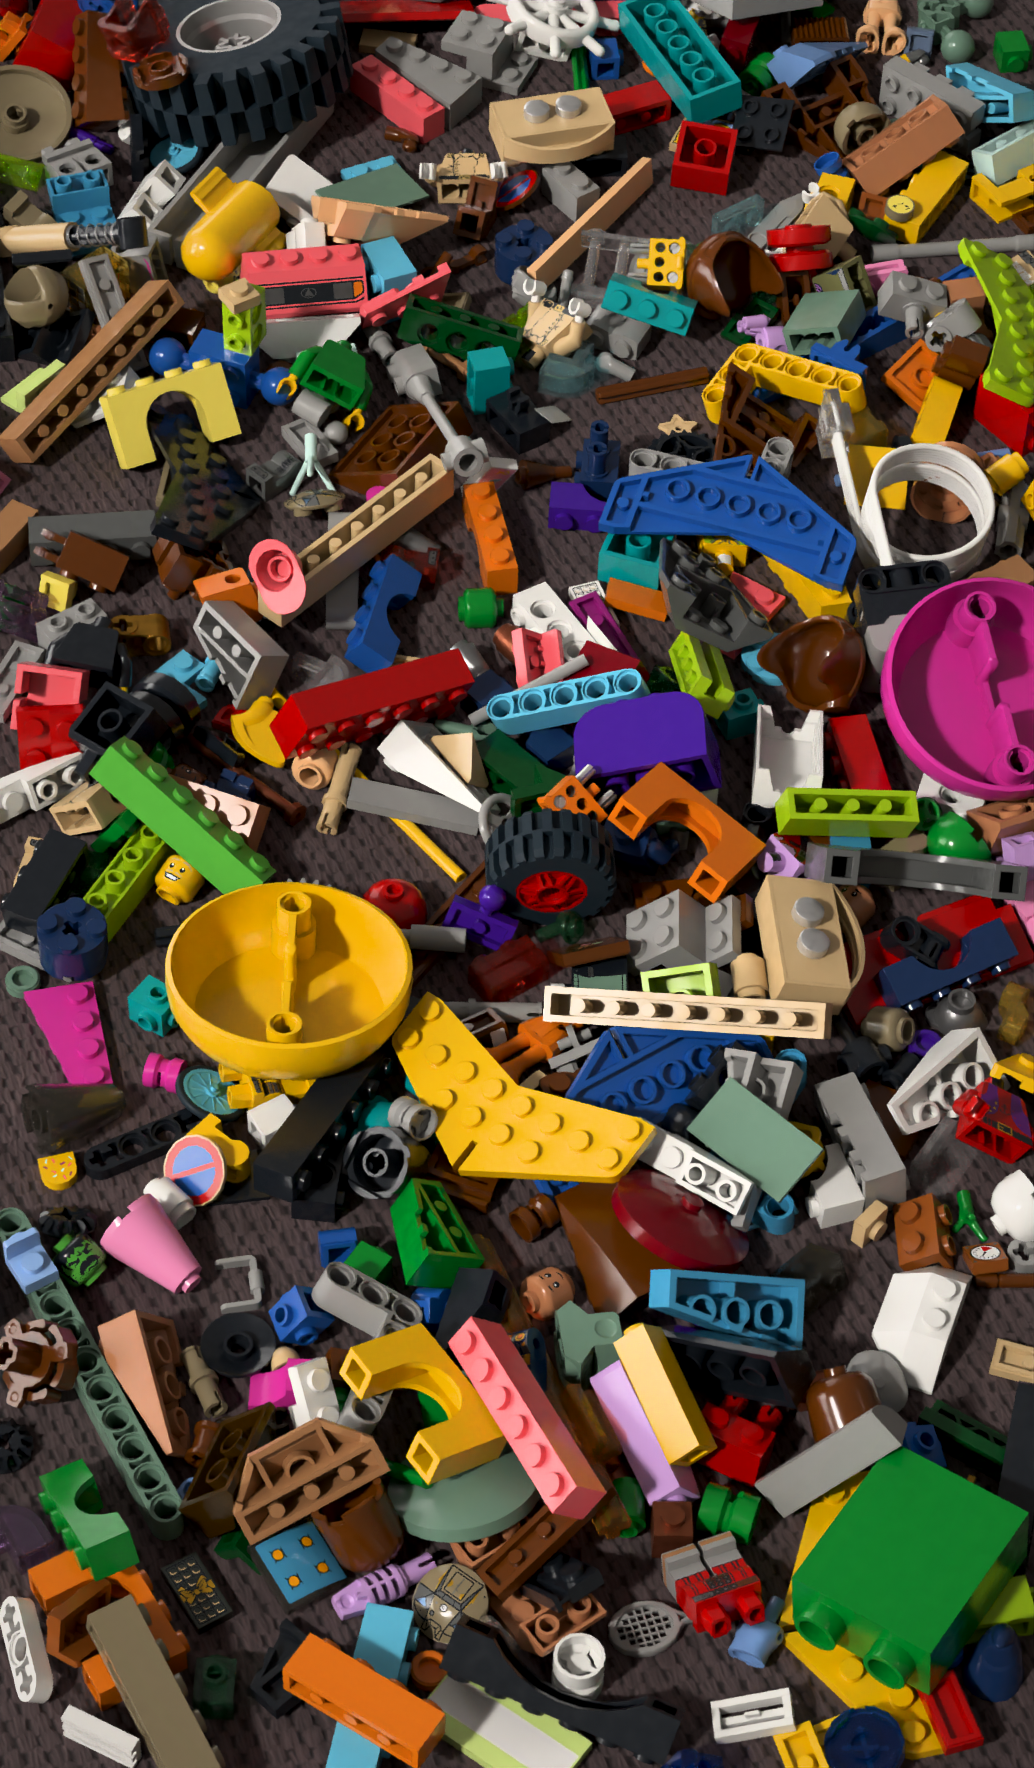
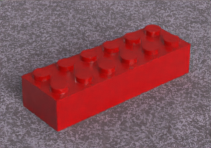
(371, 704)

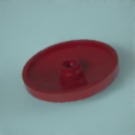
(678, 1223)

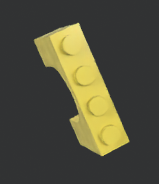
(128, 409)

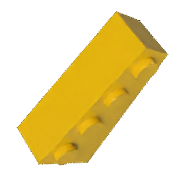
(811, 596)

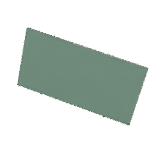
(382, 187)
(755, 1139)

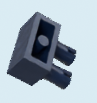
(598, 462)

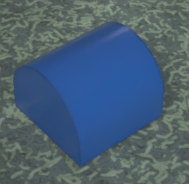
(336, 1245)

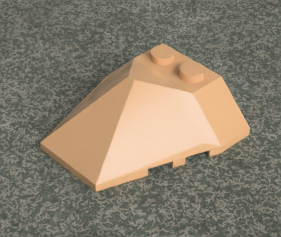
(371, 222)

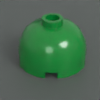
(953, 837)

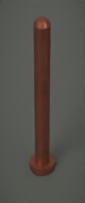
(292, 812)

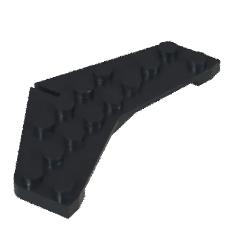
(205, 491)

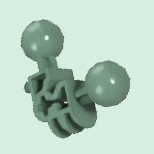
(944, 17)

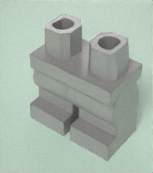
(76, 158)

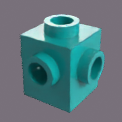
(150, 1007)

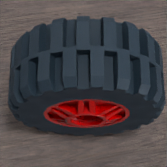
(551, 865)

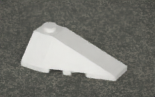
(414, 755)
(943, 1074)

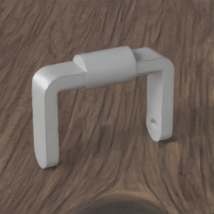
(255, 1281)

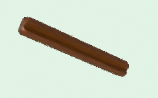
(652, 385)

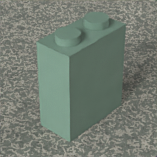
(824, 319)

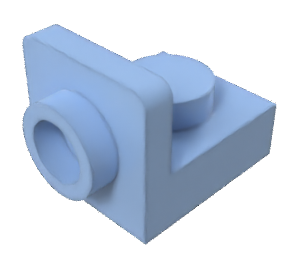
(29, 1261)

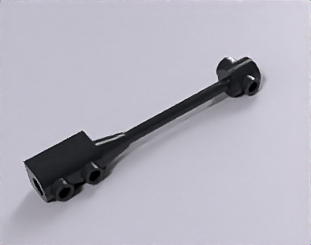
(861, 1052)

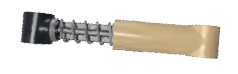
(125, 232)

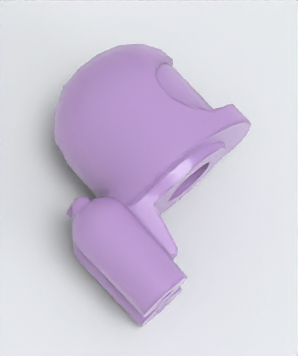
(766, 336)

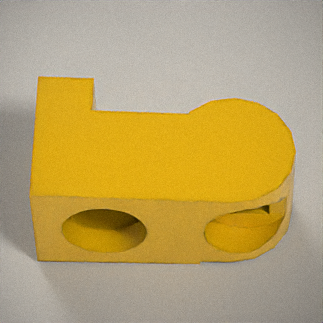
(235, 1151)

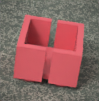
(49, 686)

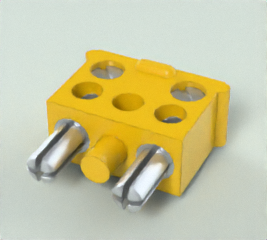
(674, 264)

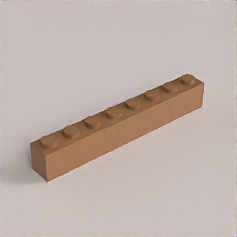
(90, 371)

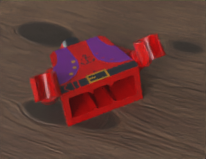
(994, 1121)

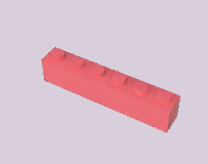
(527, 1418)

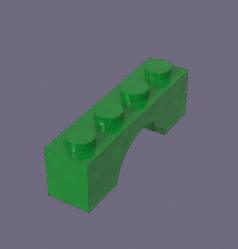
(97, 1540)

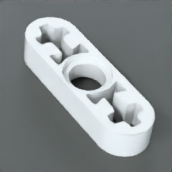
(21, 1636)

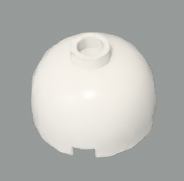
(1014, 1207)

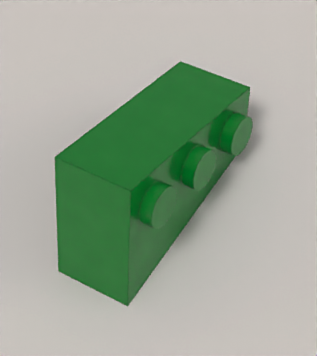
(431, 1236)

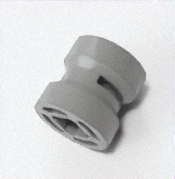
(413, 1117)

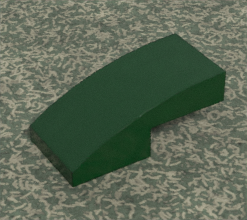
(756, 307)

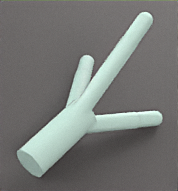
(310, 462)

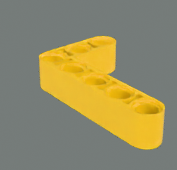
(787, 376)

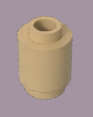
(749, 976)

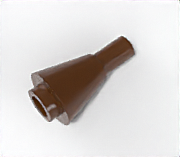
(534, 473)

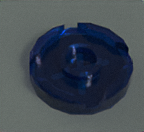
(864, 1740)

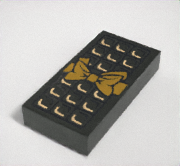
(197, 1593)

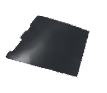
(57, 341)

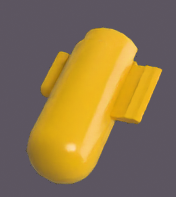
(236, 221)

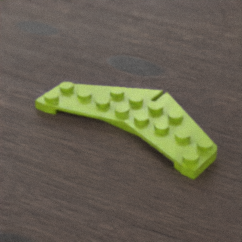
(1012, 306)

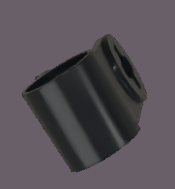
(919, 941)

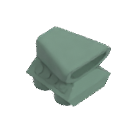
(584, 1343)

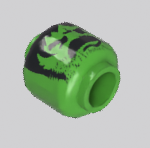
(79, 1259)

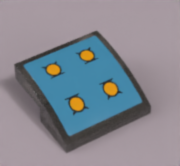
(298, 1565)

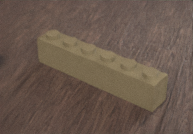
(149, 1687)

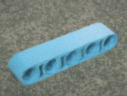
(552, 701)

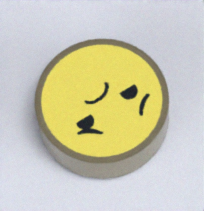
(899, 208)

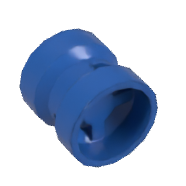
(831, 164)

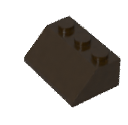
(217, 1480)

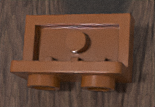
(923, 1233)
(67, 1623)

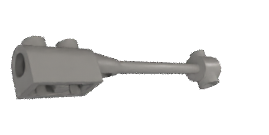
(418, 377)

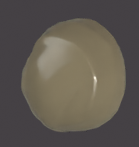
(36, 296)

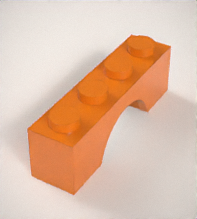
(494, 546)

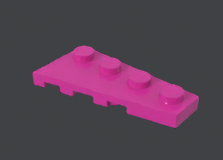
(73, 1030)

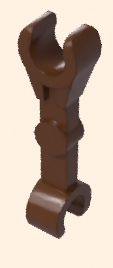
(474, 256)

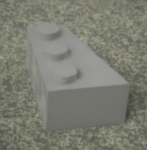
(241, 650)

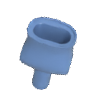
(757, 1642)

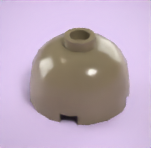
(858, 125)

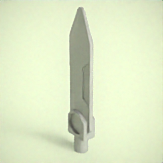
(782, 214)

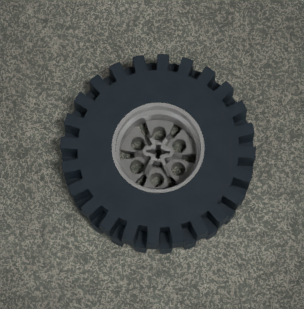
(248, 68)

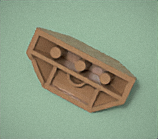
(303, 1475)

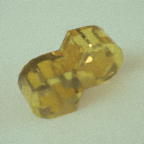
(1013, 1013)

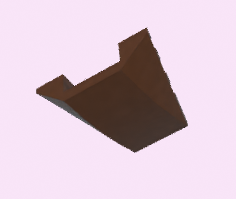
(749, 423)
(609, 1258)

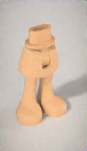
(887, 15)

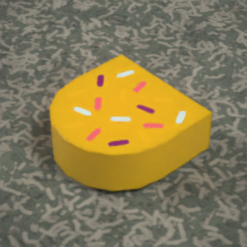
(58, 1171)

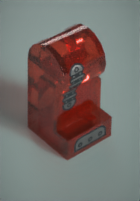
(423, 562)

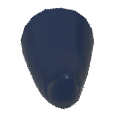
(995, 1665)

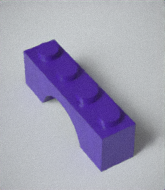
(573, 508)

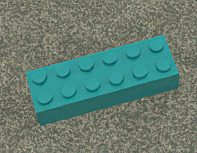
(681, 58)

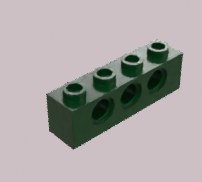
(452, 320)

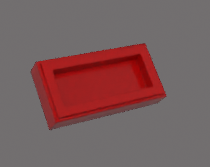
(951, 1716)

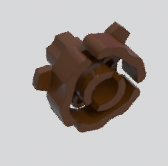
(31, 1357)

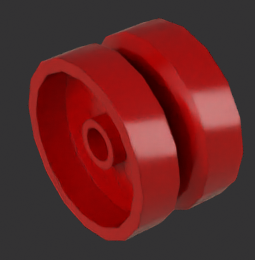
(799, 247)

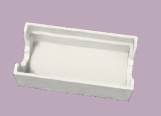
(785, 758)

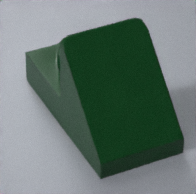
(525, 797)

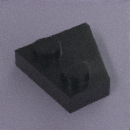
(268, 1682)

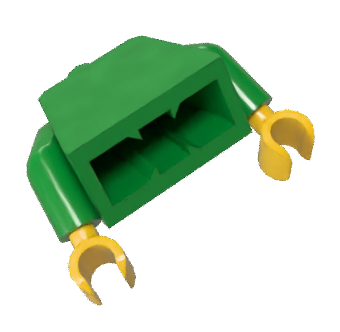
(335, 374)

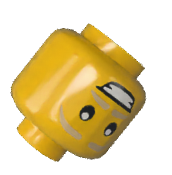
(178, 880)

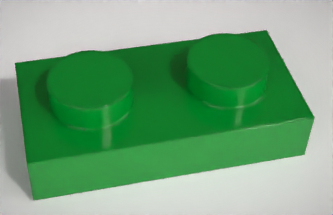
(115, 833)

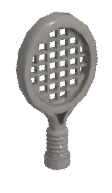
(636, 1650)

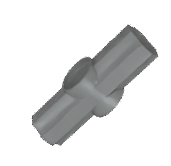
(1011, 522)

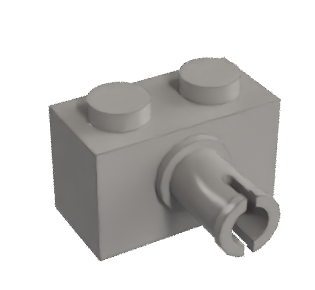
(911, 301)

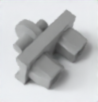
(569, 1060)

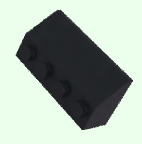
(741, 1365)

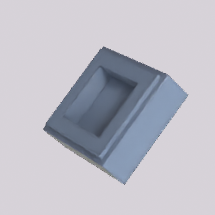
(919, 39)

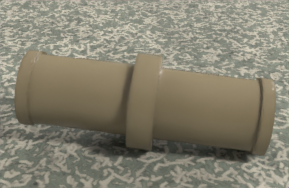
(203, 1382)

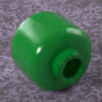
(479, 608)

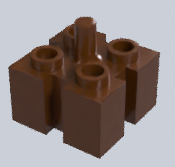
(183, 565)

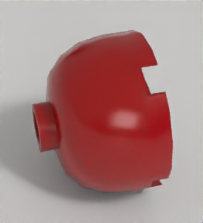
(399, 901)

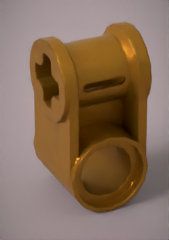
(144, 633)

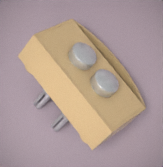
(552, 127)
(804, 941)

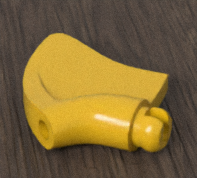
(254, 734)

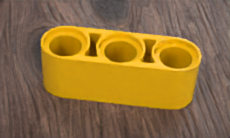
(936, 411)

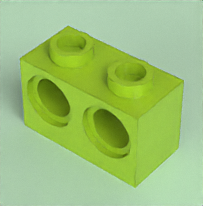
(246, 329)

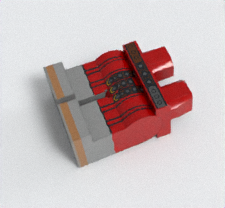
(713, 1584)

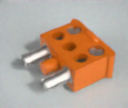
(558, 799)

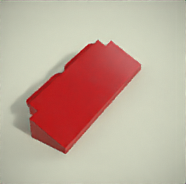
(401, 10)
(953, 923)

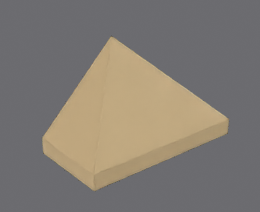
(463, 756)

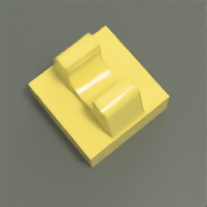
(59, 590)

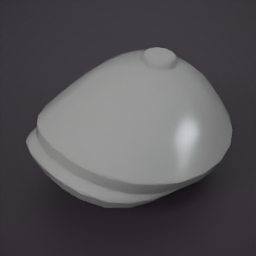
(886, 1375)

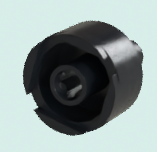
(384, 1161)

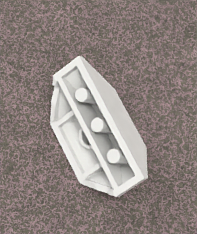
(296, 334)
(920, 1321)

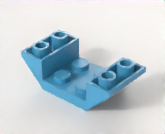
(81, 200)

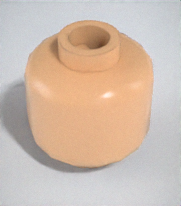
(315, 770)

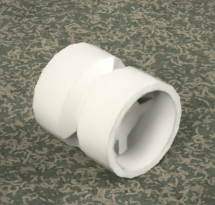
(579, 1665)

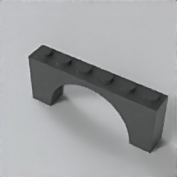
(940, 872)

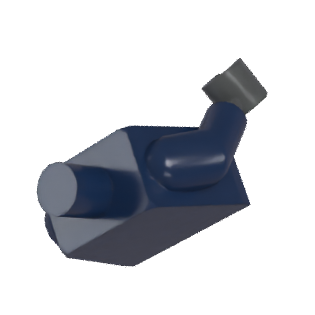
(647, 850)

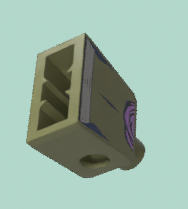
(846, 276)

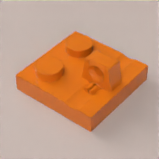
(912, 374)

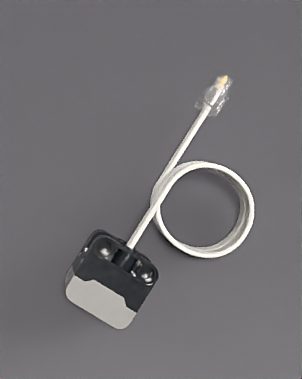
(895, 575)

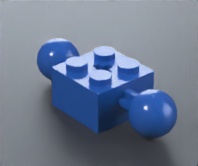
(240, 370)

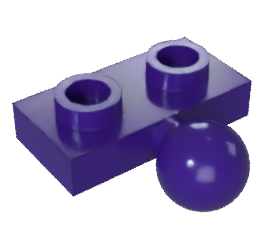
(482, 921)

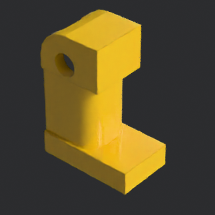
(1005, 199)

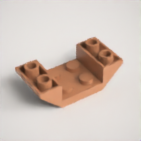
(528, 1622)

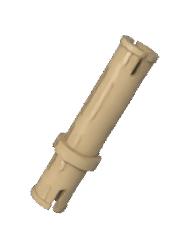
(335, 799)

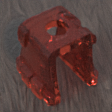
(134, 29)

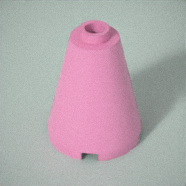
(152, 1246)

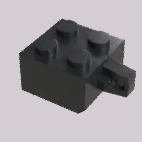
(109, 718)

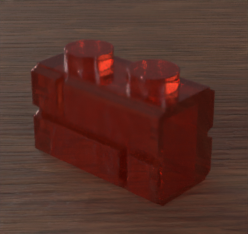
(508, 970)

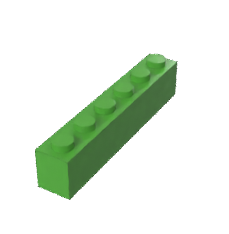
(179, 818)

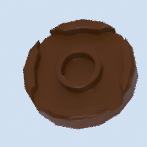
(161, 71)

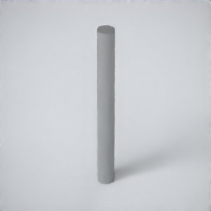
(549, 678)

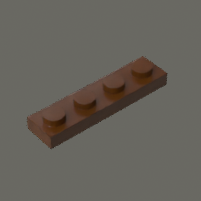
(533, 1546)

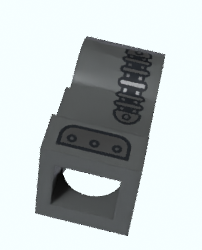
(273, 475)

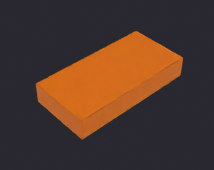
(635, 599)

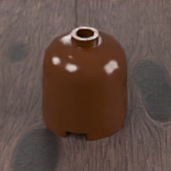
(839, 1400)
(362, 1528)

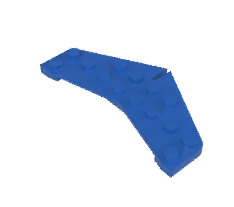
(722, 501)
(649, 1078)

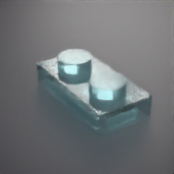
(739, 216)

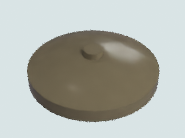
(32, 112)

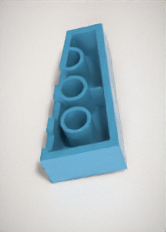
(732, 1303)

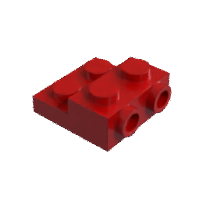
(45, 732)

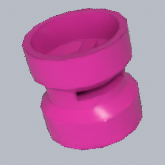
(162, 1071)

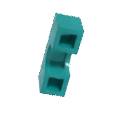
(664, 311)

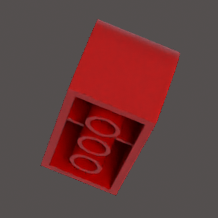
(51, 40)

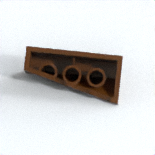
(96, 78)

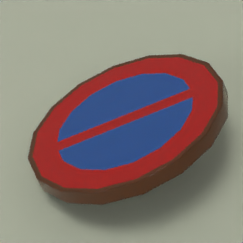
(517, 189)

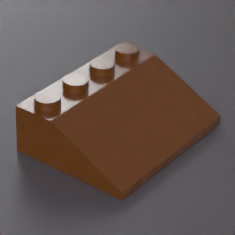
(395, 444)

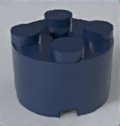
(519, 247)
(72, 940)

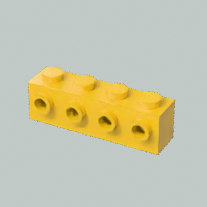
(931, 194)

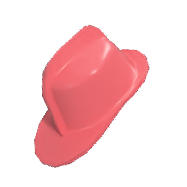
(278, 576)

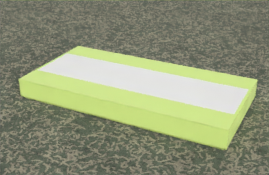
(502, 1732)

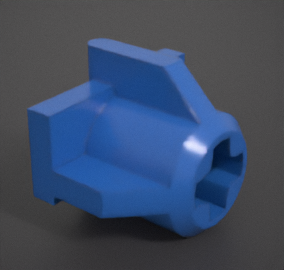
(432, 1303)

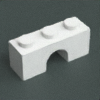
(154, 193)

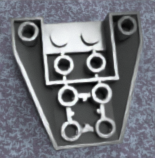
(706, 600)

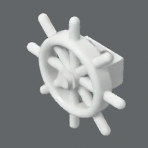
(550, 29)

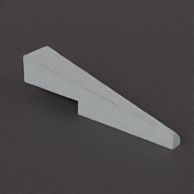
(774, 1084)

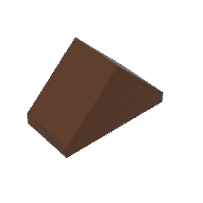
(795, 286)

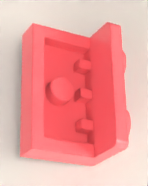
(536, 653)

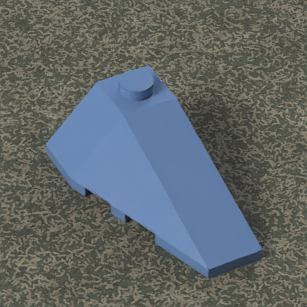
(809, 60)

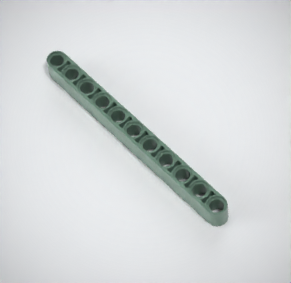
(109, 1412)

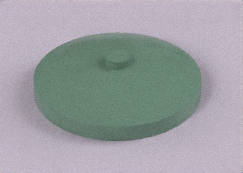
(468, 1503)

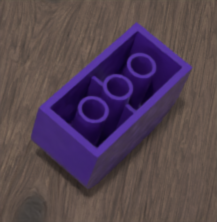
(636, 734)

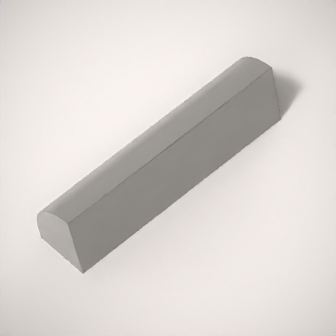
(833, 1459)

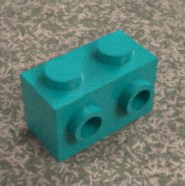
(487, 376)

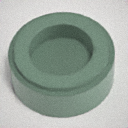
(22, 979)

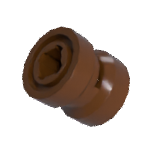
(534, 1217)

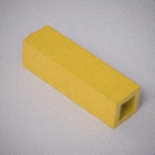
(664, 1394)

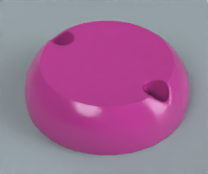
(964, 687)

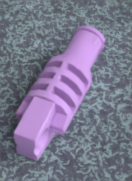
(380, 1586)

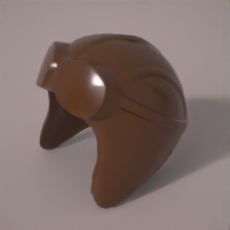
(726, 272)
(817, 663)

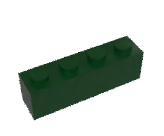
(506, 762)

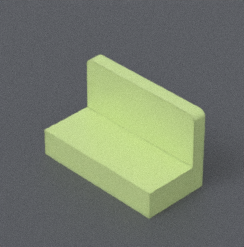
(28, 389)

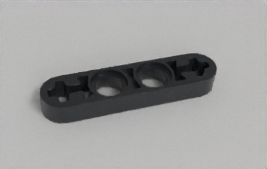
(143, 1136)

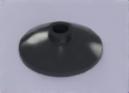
(236, 1332)

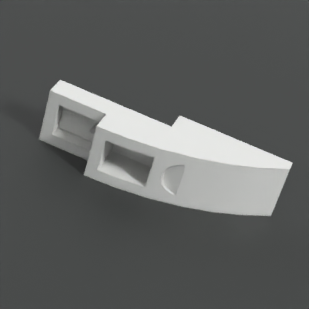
(38, 785)
(697, 1170)
(313, 1392)

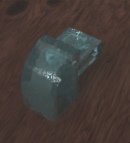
(567, 376)

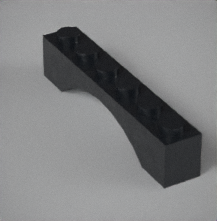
(636, 1724)

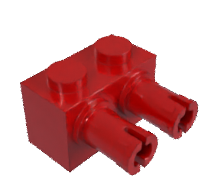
(742, 1444)

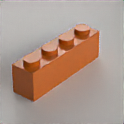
(364, 1700)

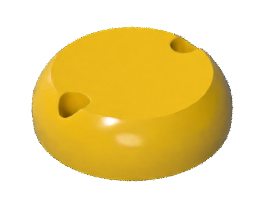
(288, 980)

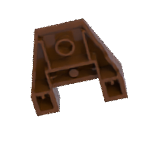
(813, 125)

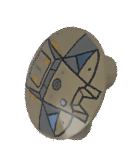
(312, 499)
(445, 1596)

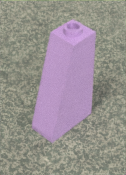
(640, 1445)

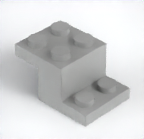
(489, 52)
(683, 933)

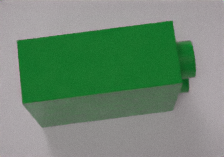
(908, 1570)

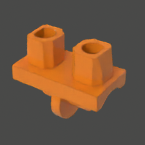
(16, 32)

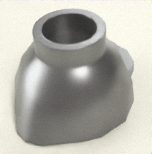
(956, 1012)

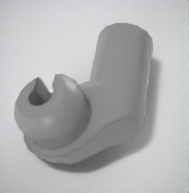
(609, 365)

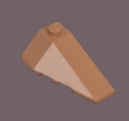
(143, 1357)

